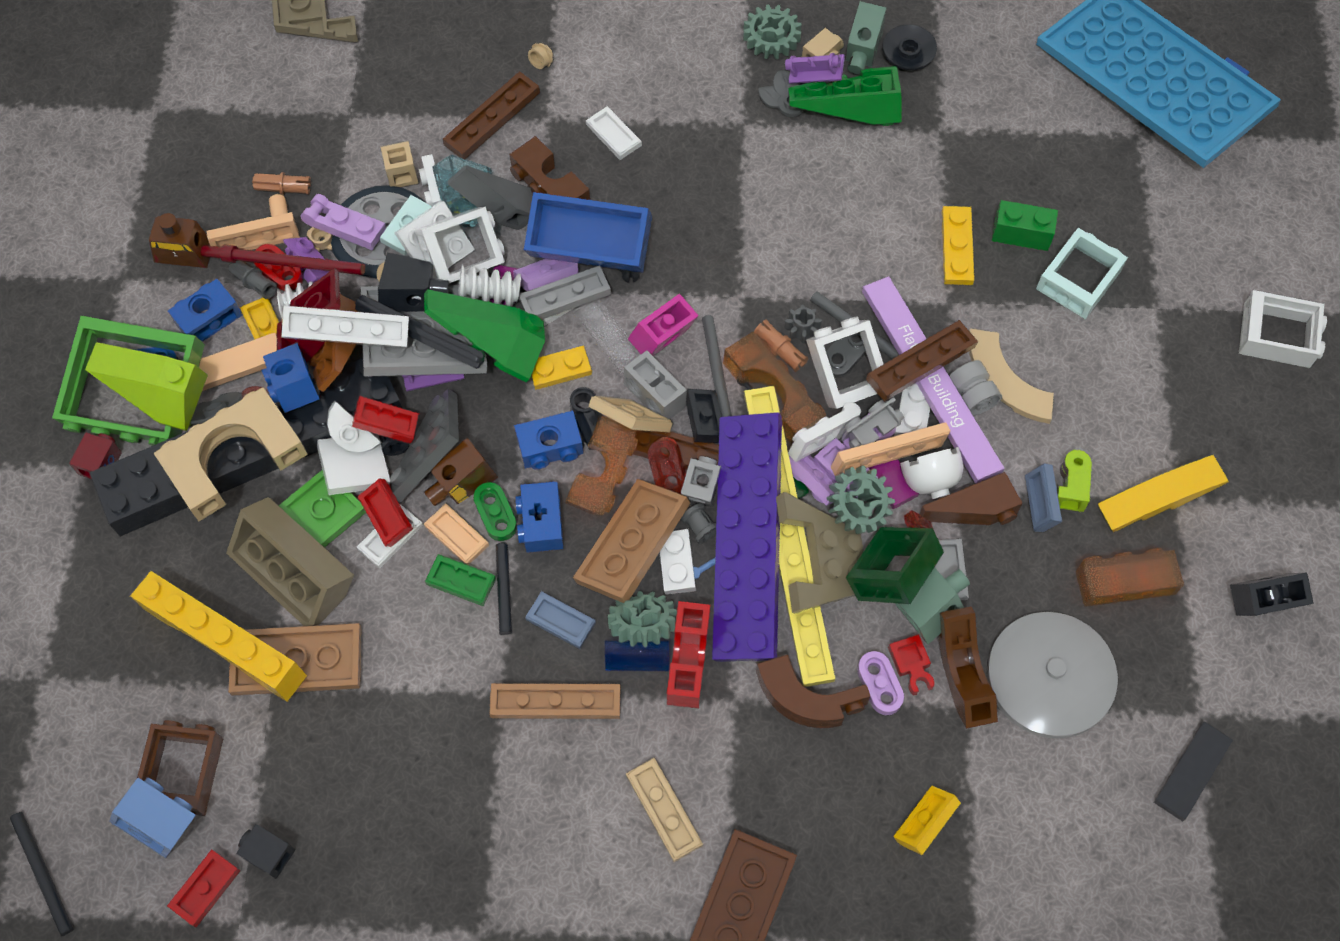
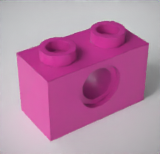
(663, 326)

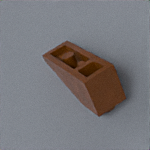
(978, 504)

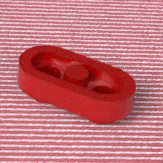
(278, 273)

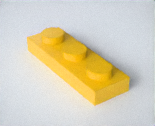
(957, 245)

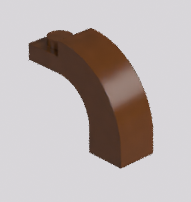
(963, 668)
(802, 705)

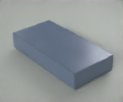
(1043, 498)
(560, 620)

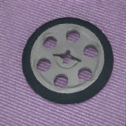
(387, 199)

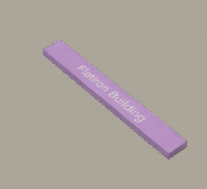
(937, 387)

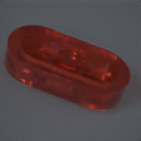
(667, 465)

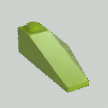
(151, 382)

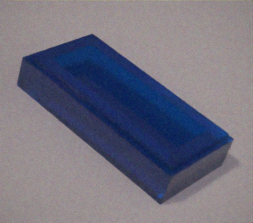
(637, 658)

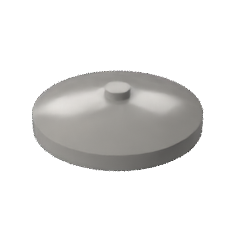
(1052, 675)

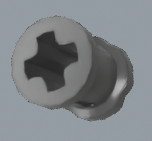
(699, 523)

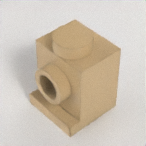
(823, 44)
(399, 164)

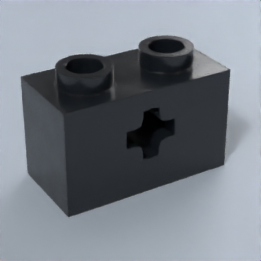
(1271, 594)

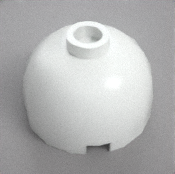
(934, 472)

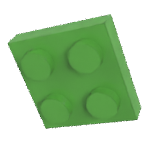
(320, 513)

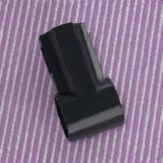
(585, 418)

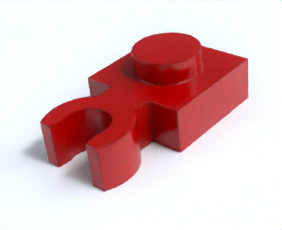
(912, 659)

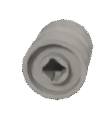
(974, 387)

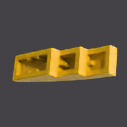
(1163, 492)

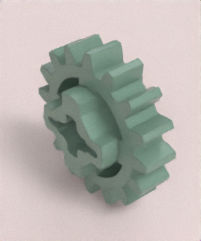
(772, 31)
(853, 510)
(642, 619)

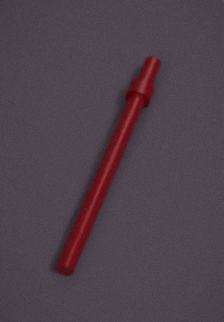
(231, 254)

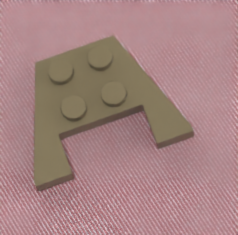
(311, 20)
(830, 551)

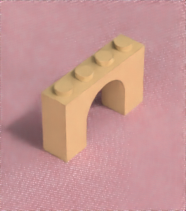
(188, 455)

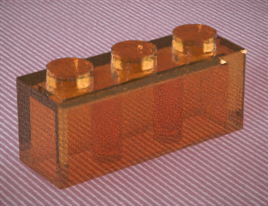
(1129, 577)

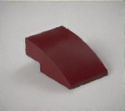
(320, 295)

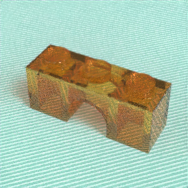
(614, 444)

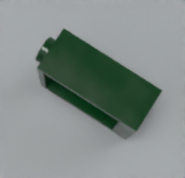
(874, 584)

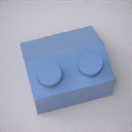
(152, 816)

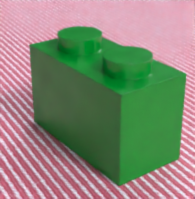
(1024, 225)

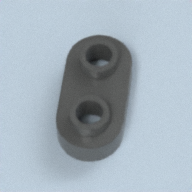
(848, 351)

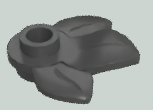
(778, 94)

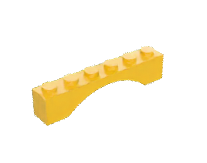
(220, 635)

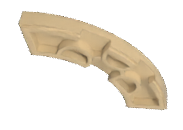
(1015, 392)

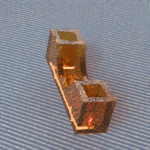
(753, 362)

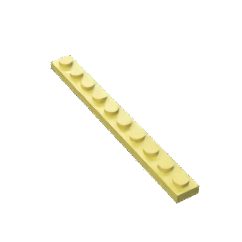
(795, 565)

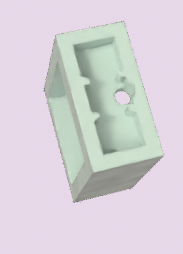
(1067, 292)

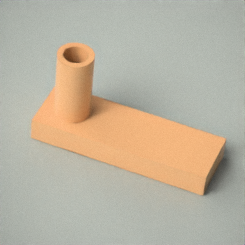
(258, 232)

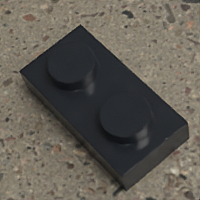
(704, 415)

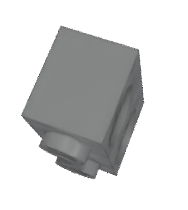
(654, 386)

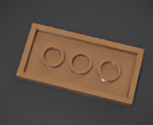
(631, 541)
(324, 652)

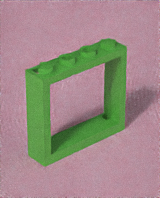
(75, 374)

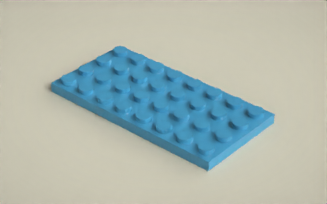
(1159, 75)

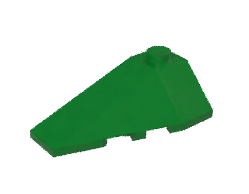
(865, 98)
(500, 330)

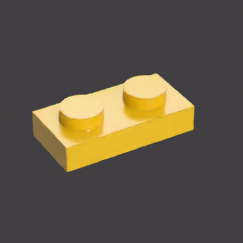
(561, 367)
(927, 820)

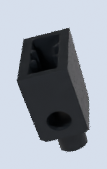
(406, 281)

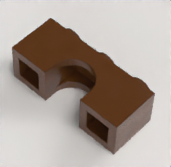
(532, 164)

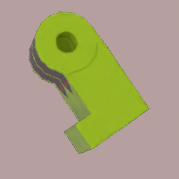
(1077, 481)

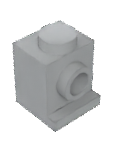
(697, 468)

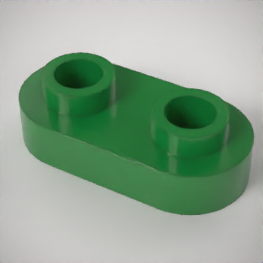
(495, 513)

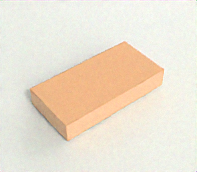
(456, 534)

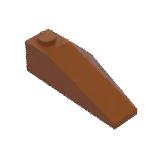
(332, 355)

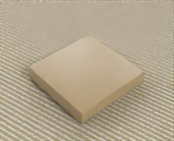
(630, 414)

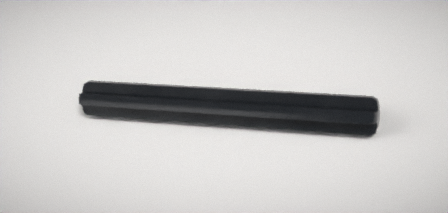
(426, 334)

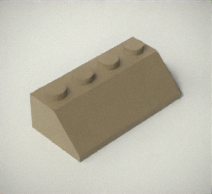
(288, 562)

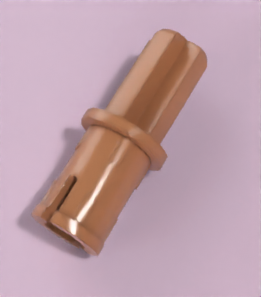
(281, 183)

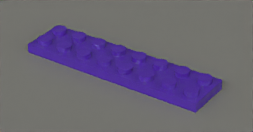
(747, 538)

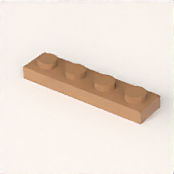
(555, 701)

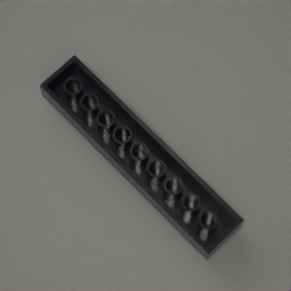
(140, 491)

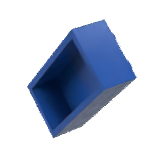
(588, 232)

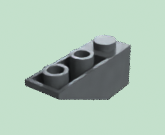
(503, 198)

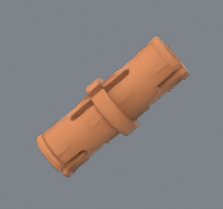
(781, 345)

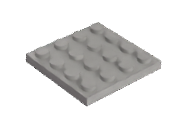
(416, 357)

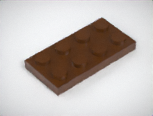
(744, 891)

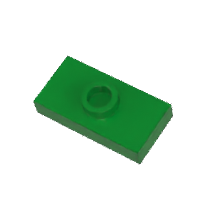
(460, 580)

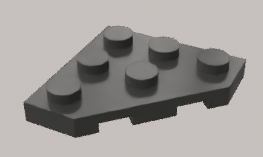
(430, 444)

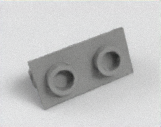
(880, 416)

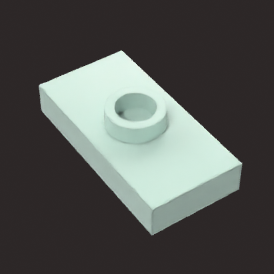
(410, 210)

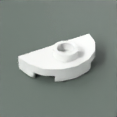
(348, 437)

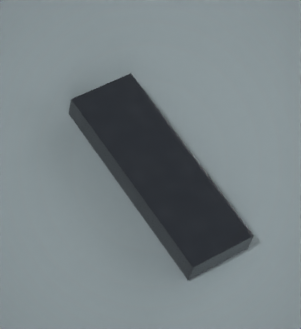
(1193, 771)

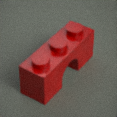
(688, 654)

